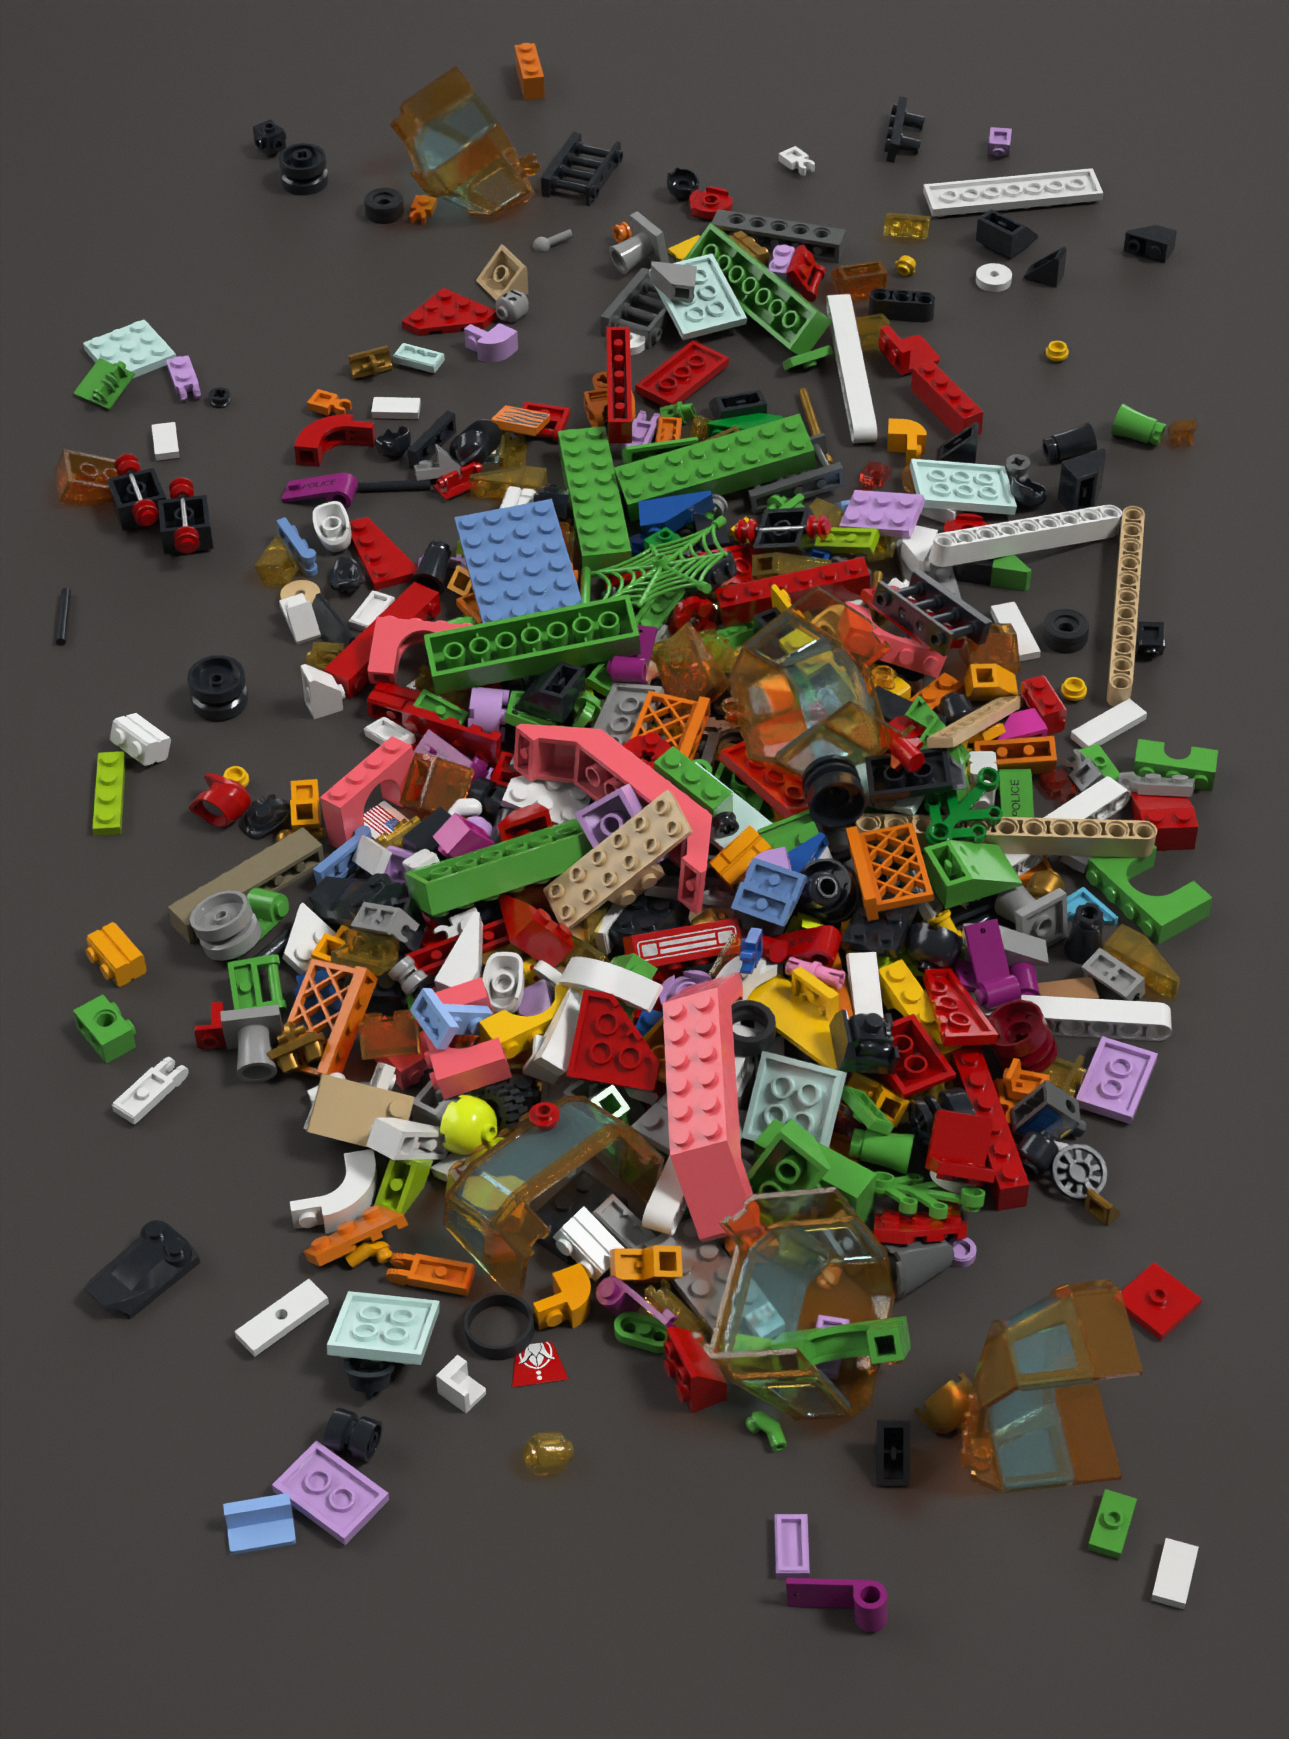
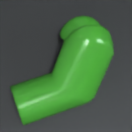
(771, 1427)

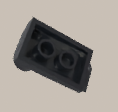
(936, 775)
(340, 899)
(143, 1270)

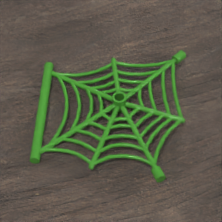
(660, 568)

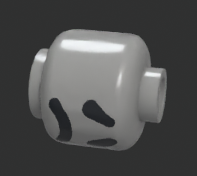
(512, 306)

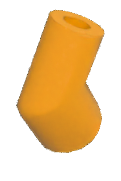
(369, 1249)

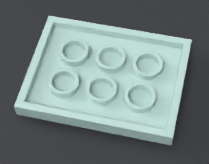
(713, 302)
(963, 486)

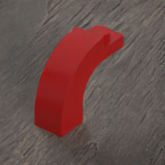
(330, 433)

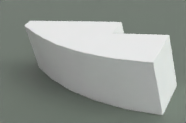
(559, 1036)

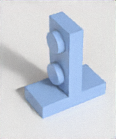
(445, 1021)

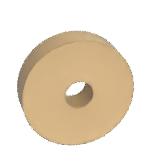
(297, 587)

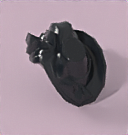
(346, 575)
(265, 816)

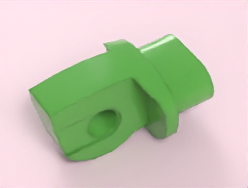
(679, 410)
(587, 709)

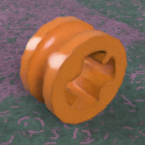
(621, 232)

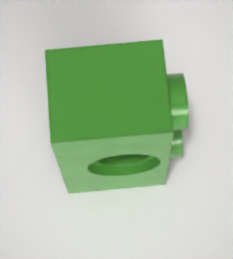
(105, 1028)

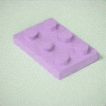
(889, 512)
(1116, 1080)
(331, 1492)

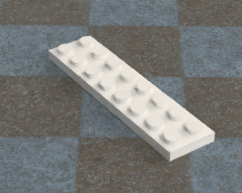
(1012, 192)

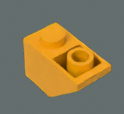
(989, 682)

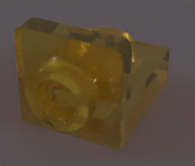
(323, 653)

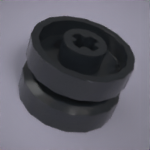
(303, 169)
(217, 687)

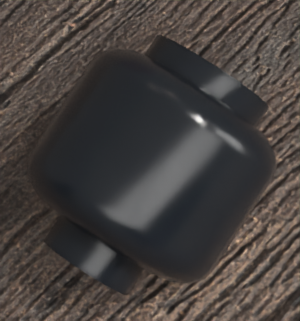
(954, 707)
(820, 891)
(1037, 1151)

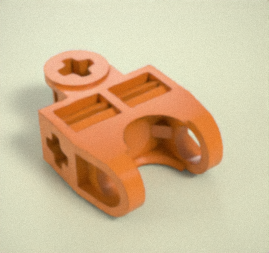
(596, 401)

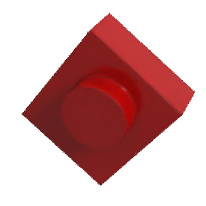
(211, 1035)

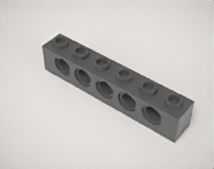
(822, 241)

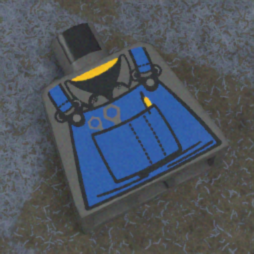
(1048, 1110)

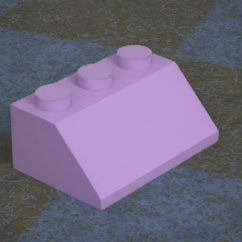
(609, 814)

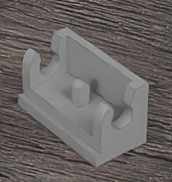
(383, 920)
(1114, 975)

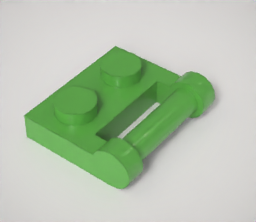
(247, 986)

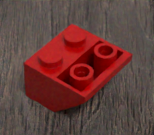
(696, 1375)

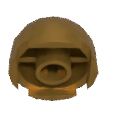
(947, 1407)

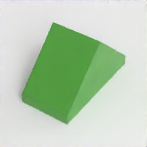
(1010, 573)

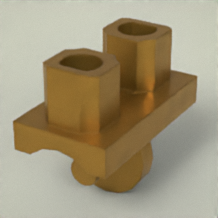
(370, 362)
(308, 1043)

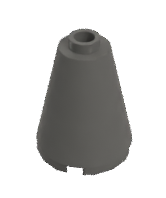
(917, 1263)

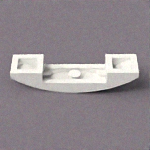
(608, 978)

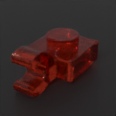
(874, 475)

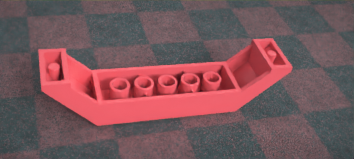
(603, 765)
(705, 1102)

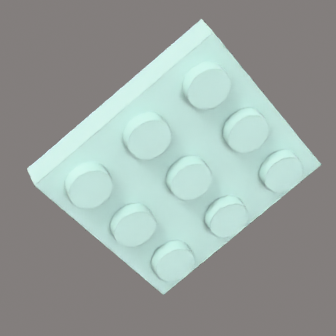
(134, 345)
(795, 1091)
(383, 1328)

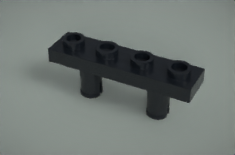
(894, 138)

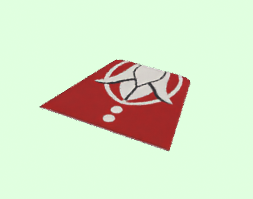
(538, 1365)

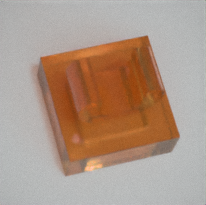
(1184, 429)

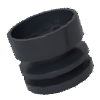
(834, 791)
(849, 897)
(923, 1112)

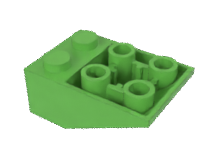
(968, 871)

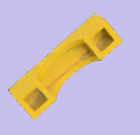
(904, 993)
(517, 1031)

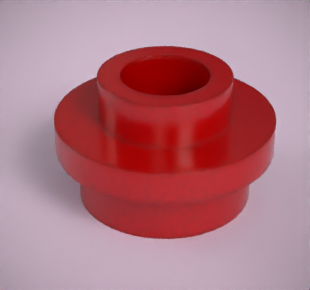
(544, 1116)

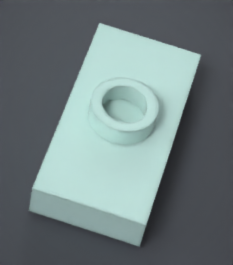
(418, 358)

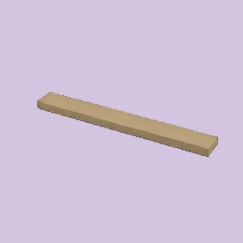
(974, 722)

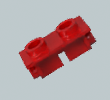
(455, 484)

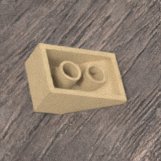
(349, 1109)

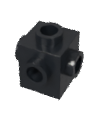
(269, 137)
(558, 496)

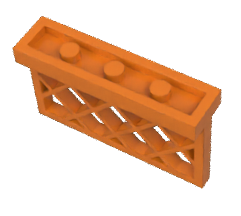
(695, 721)
(868, 871)
(346, 1020)

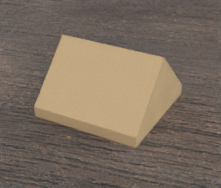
(503, 274)

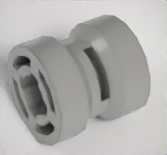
(403, 970)

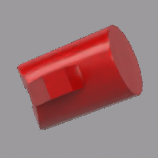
(907, 754)
(774, 949)

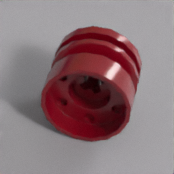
(1023, 1036)

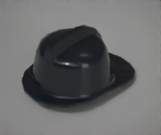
(476, 442)
(368, 1375)

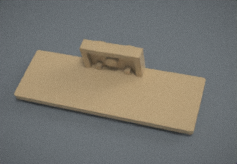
(621, 864)

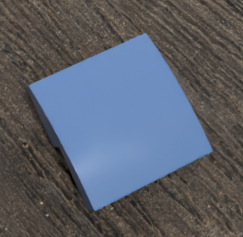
(769, 892)

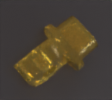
(699, 427)

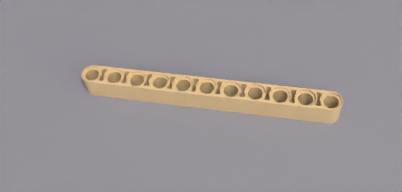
(1126, 606)
(1037, 835)

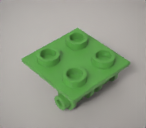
(104, 383)

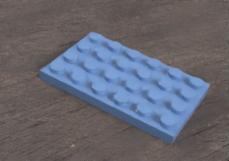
(517, 560)

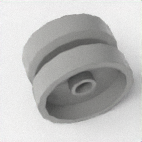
(225, 925)

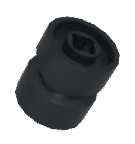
(488, 794)
(353, 1434)

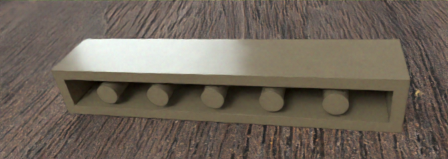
(269, 870)

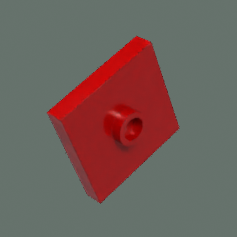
(1159, 1301)

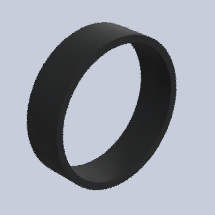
(492, 1300)

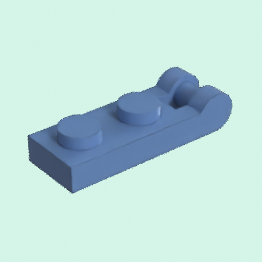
(302, 554)
(340, 861)

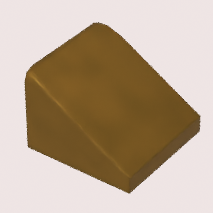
(1100, 1208)

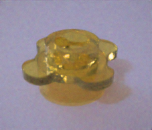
(884, 677)

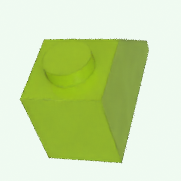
(402, 1183)

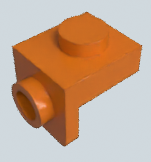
(1021, 1082)

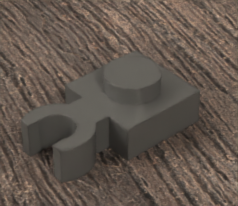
(1084, 771)

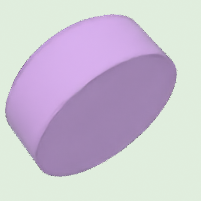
(963, 1252)

